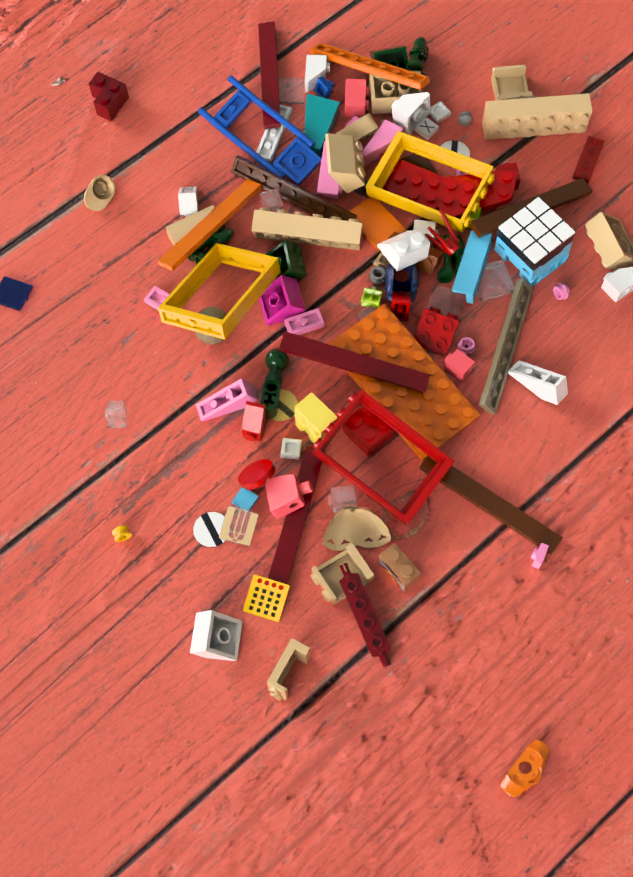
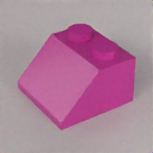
(282, 300)

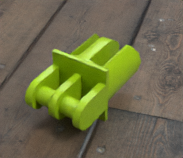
(371, 297)

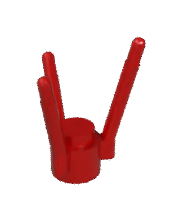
(449, 245)

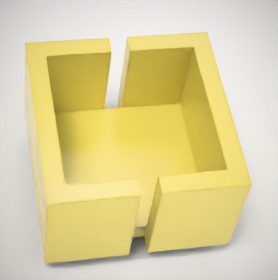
(313, 417)

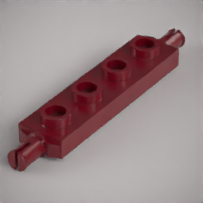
(365, 615)

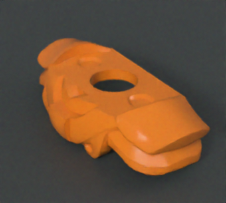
(515, 781)

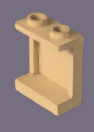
(509, 82)
(330, 573)
(293, 651)

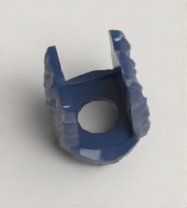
(410, 285)

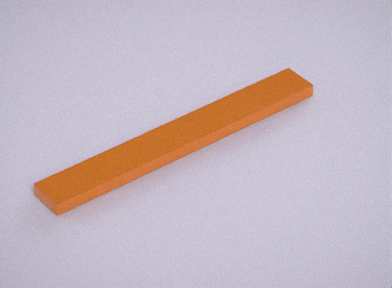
(371, 66)
(209, 225)

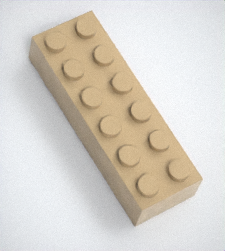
(536, 116)
(307, 229)

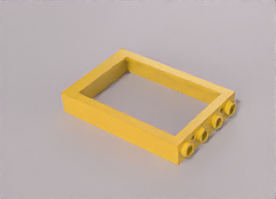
(436, 153)
(171, 309)

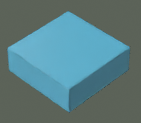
(245, 498)

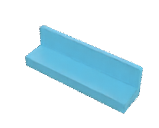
(472, 266)

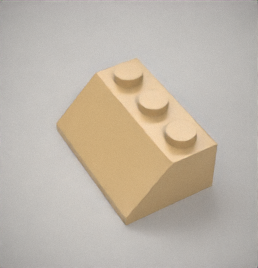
(345, 161)
(610, 241)

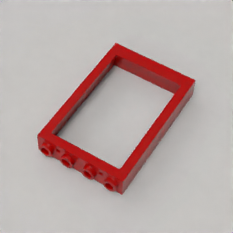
(426, 487)

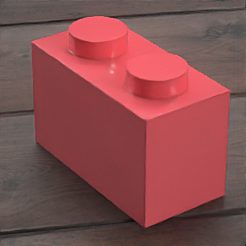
(355, 97)

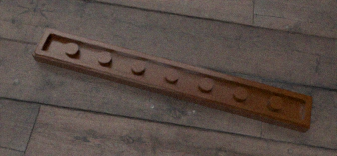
(289, 190)
(553, 198)
(496, 506)

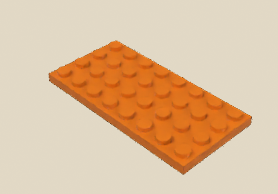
(434, 415)

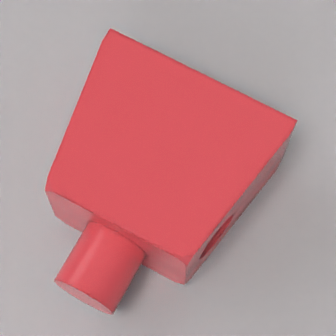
(286, 494)

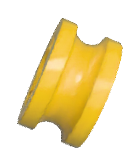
(121, 533)

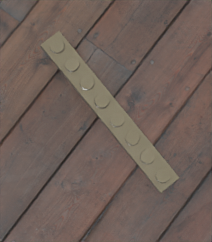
(506, 347)

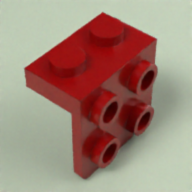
(436, 330)

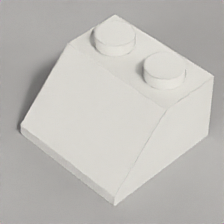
(411, 110)
(405, 249)
(216, 636)

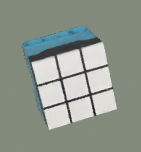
(534, 241)

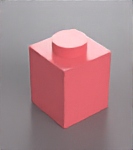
(458, 365)

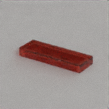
(588, 159)

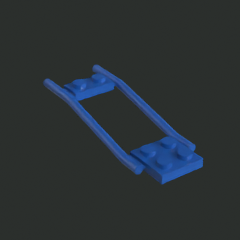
(294, 162)

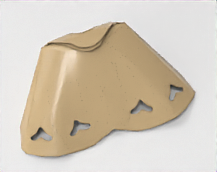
(355, 528)

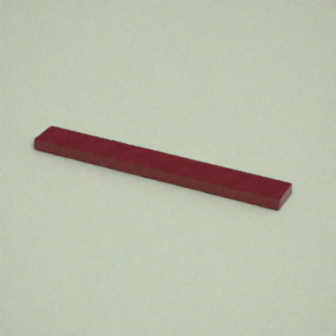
(269, 72)
(354, 362)
(295, 522)

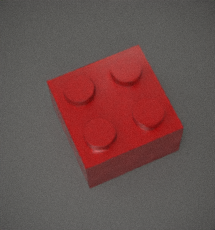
(367, 430)

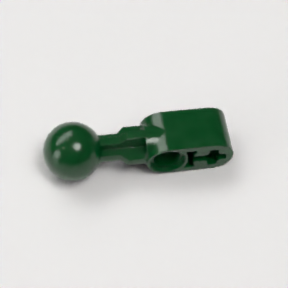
(276, 362)

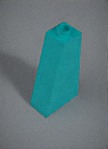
(320, 120)

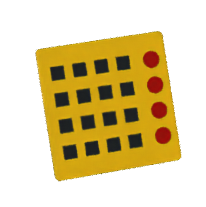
(266, 598)

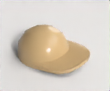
(99, 192)

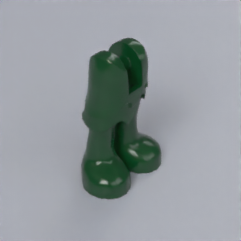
(418, 55)
(221, 236)
(446, 273)

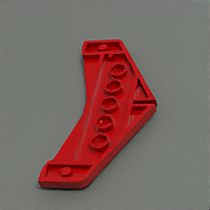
(448, 193)

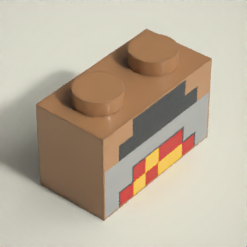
(399, 567)

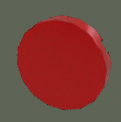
(256, 474)

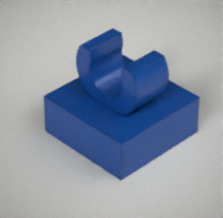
(323, 87)

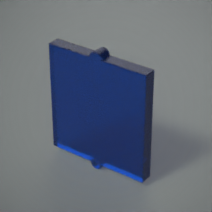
(14, 293)

